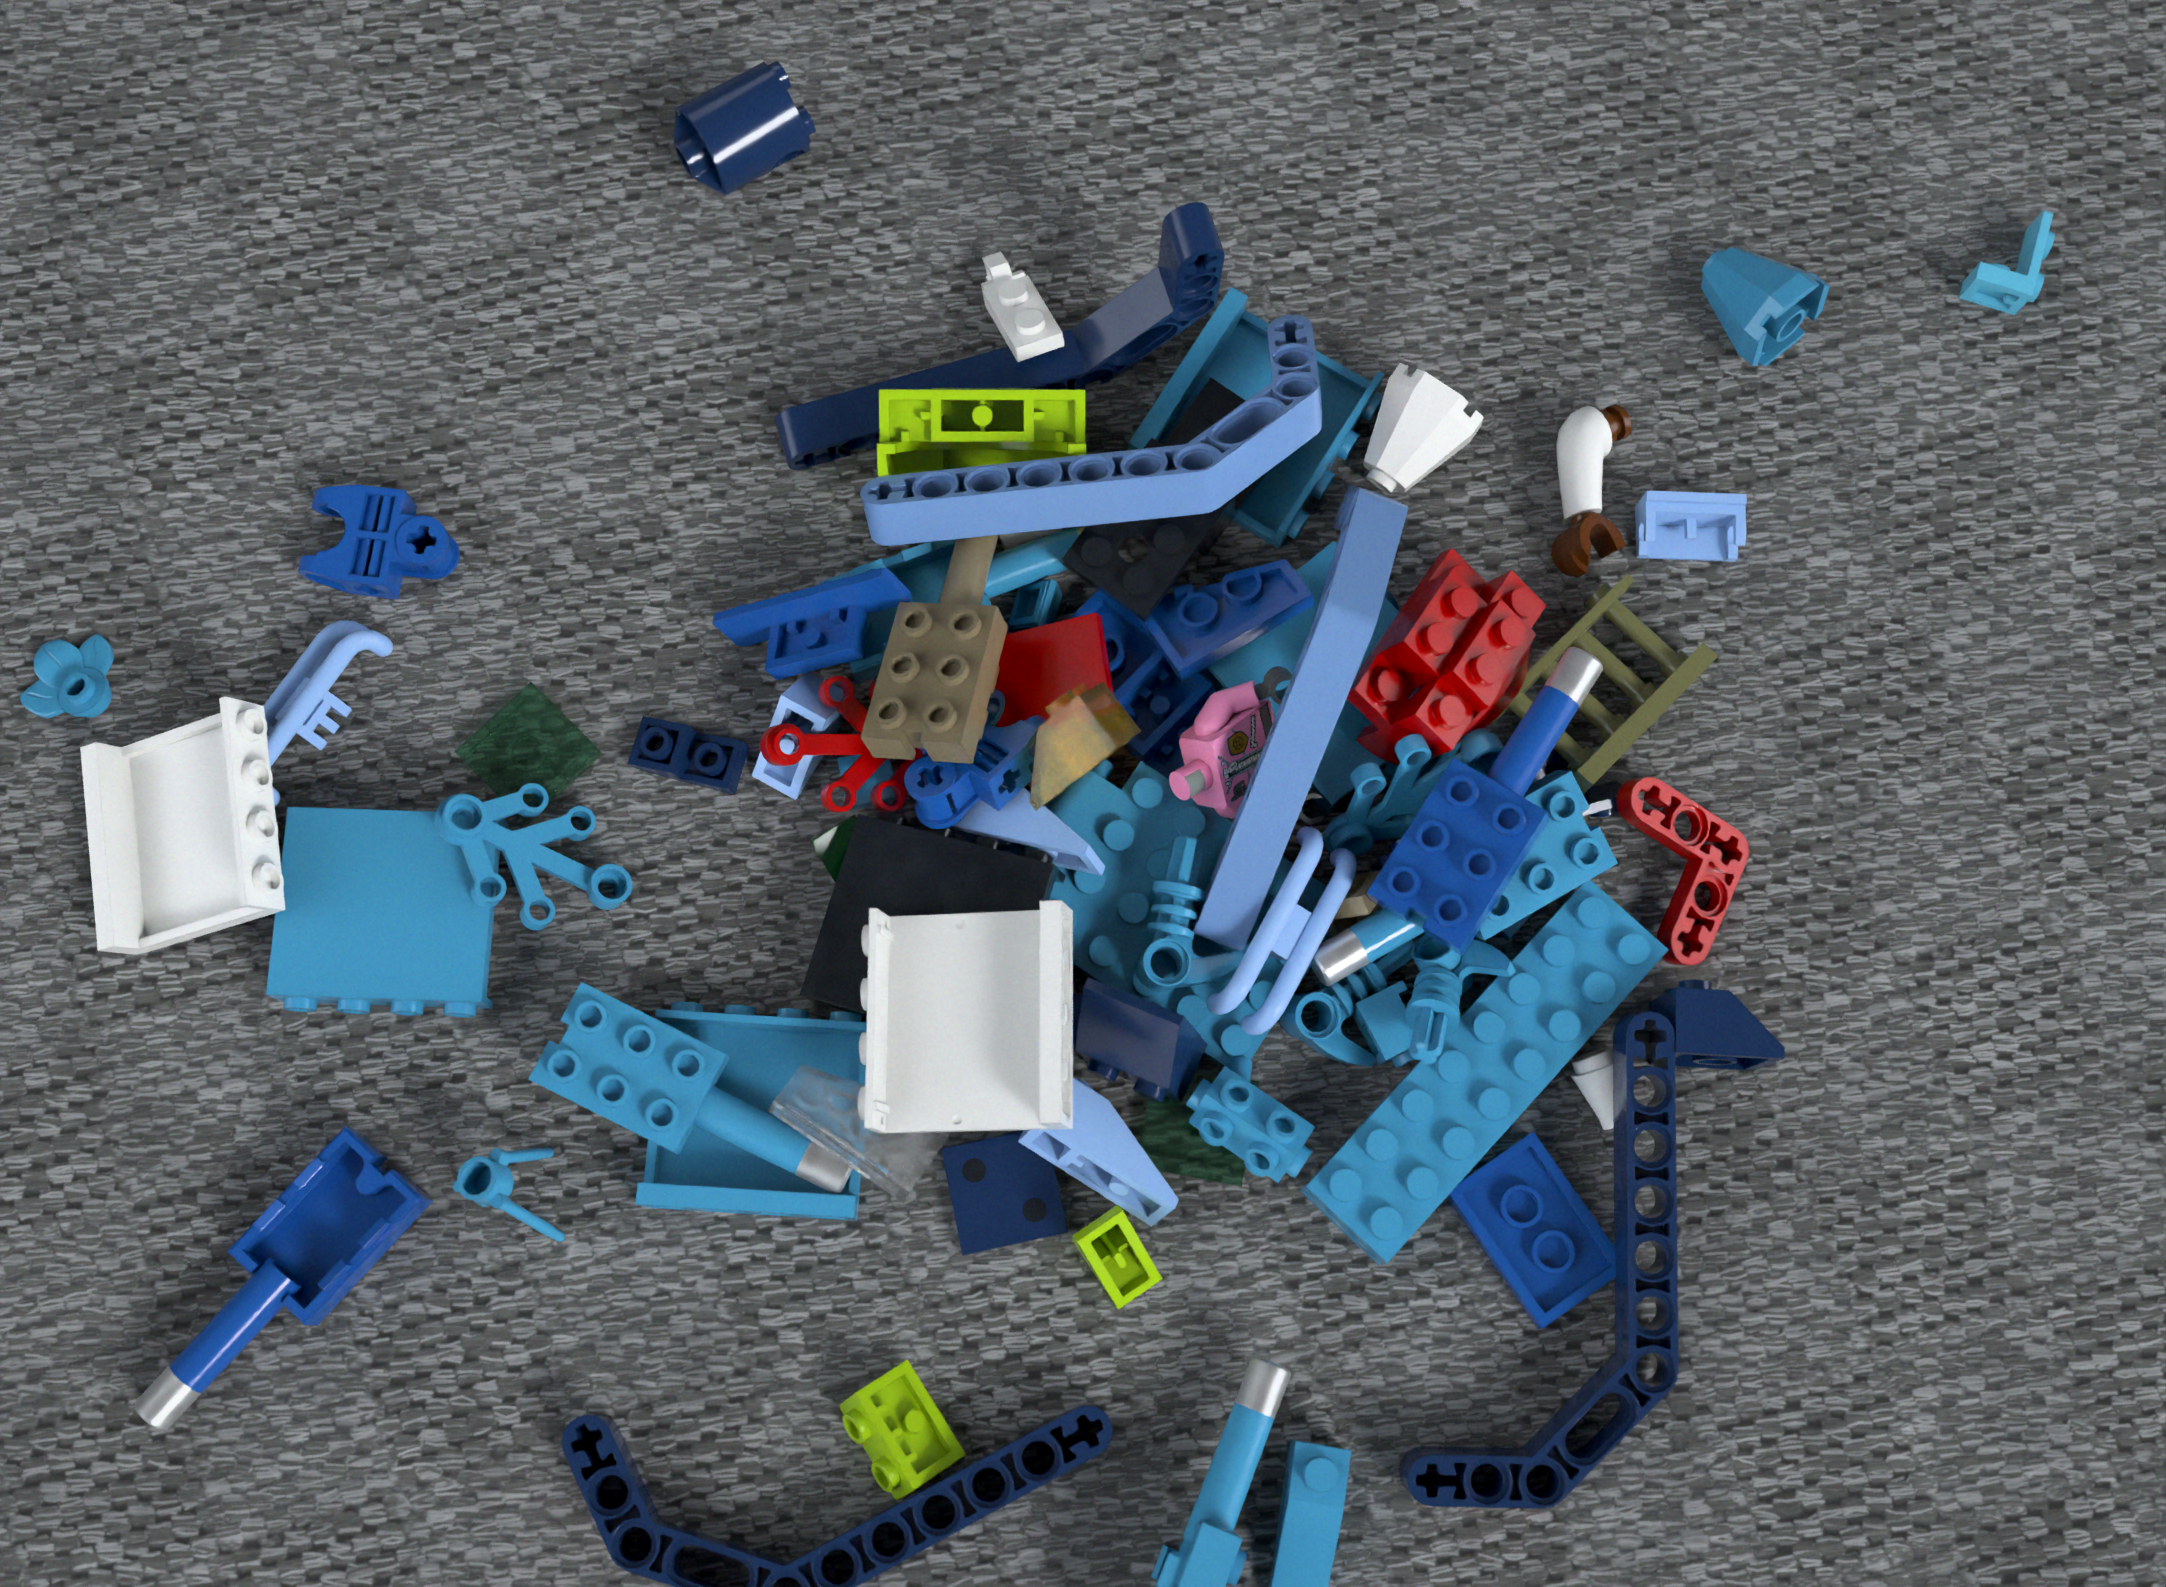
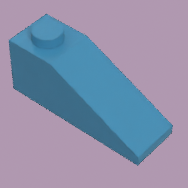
(1309, 1514)

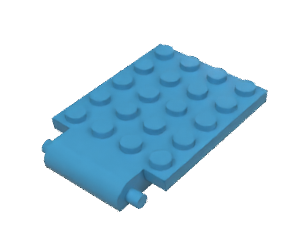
(1134, 839)

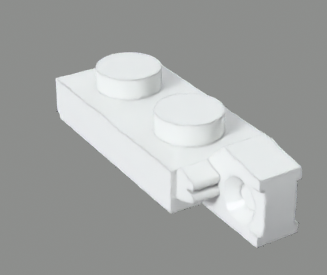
(1019, 310)

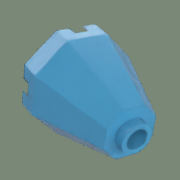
(1758, 298)

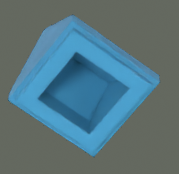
(1035, 605)

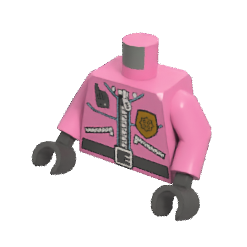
(1227, 743)

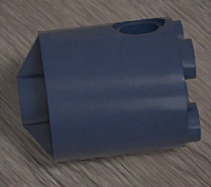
(741, 129)

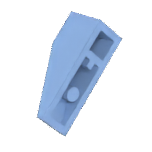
(1022, 825)
(1105, 1156)

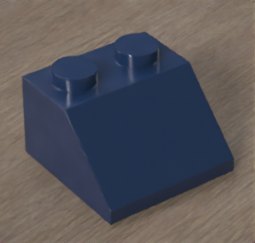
(1715, 1029)
(1137, 1042)

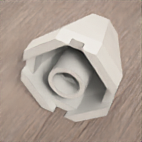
(1416, 430)

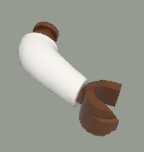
(1580, 453)

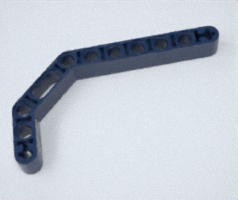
(1094, 350)
(1631, 1287)
(808, 1568)

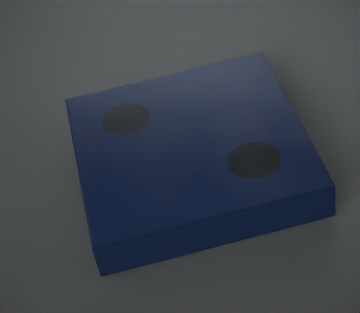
(1002, 1194)

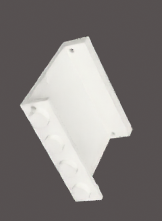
(968, 1021)

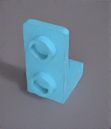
(2007, 290)

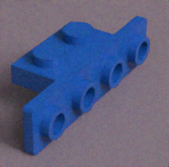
(814, 624)

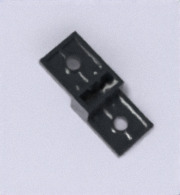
(1170, 540)

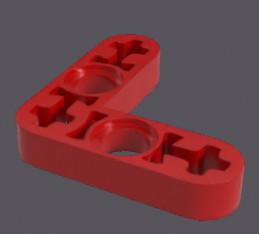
(1702, 866)

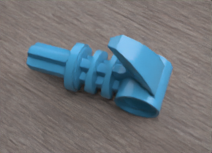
(1171, 929)
(1438, 989)
(1336, 1004)

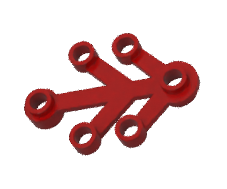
(839, 744)

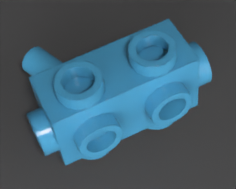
(1250, 1123)

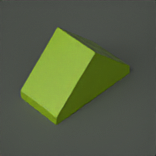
(1117, 1256)

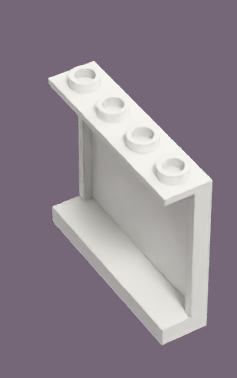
(182, 831)

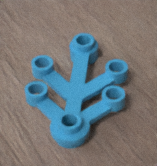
(1405, 796)
(524, 850)

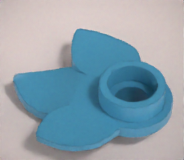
(71, 679)

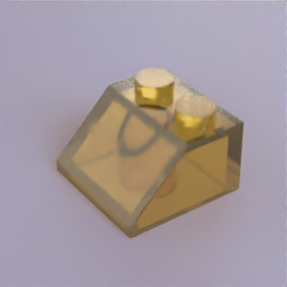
(1076, 738)

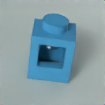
(1384, 1025)

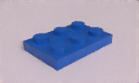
(1535, 1230)

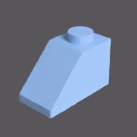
(804, 709)

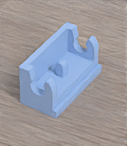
(1690, 525)

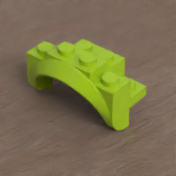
(976, 427)

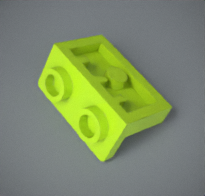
(900, 1431)

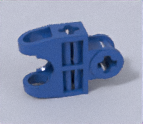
(378, 542)
(999, 759)

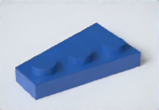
(1214, 620)

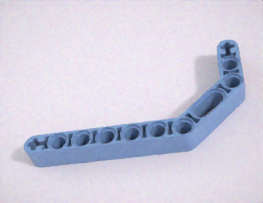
(1114, 484)
(1306, 716)

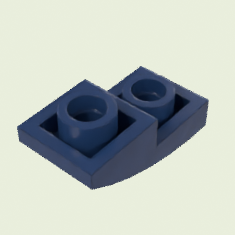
(688, 755)

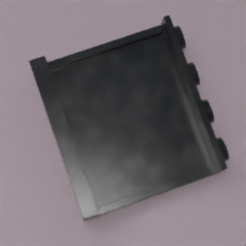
(910, 875)

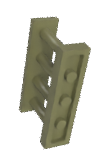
(1646, 699)

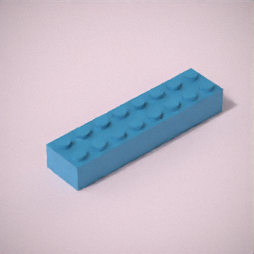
(1488, 1073)

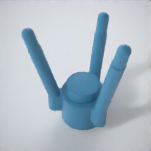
(491, 1183)

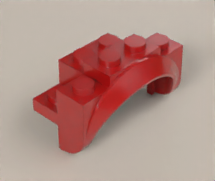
(1459, 640)

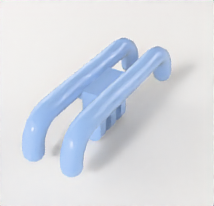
(303, 694)
(1288, 934)

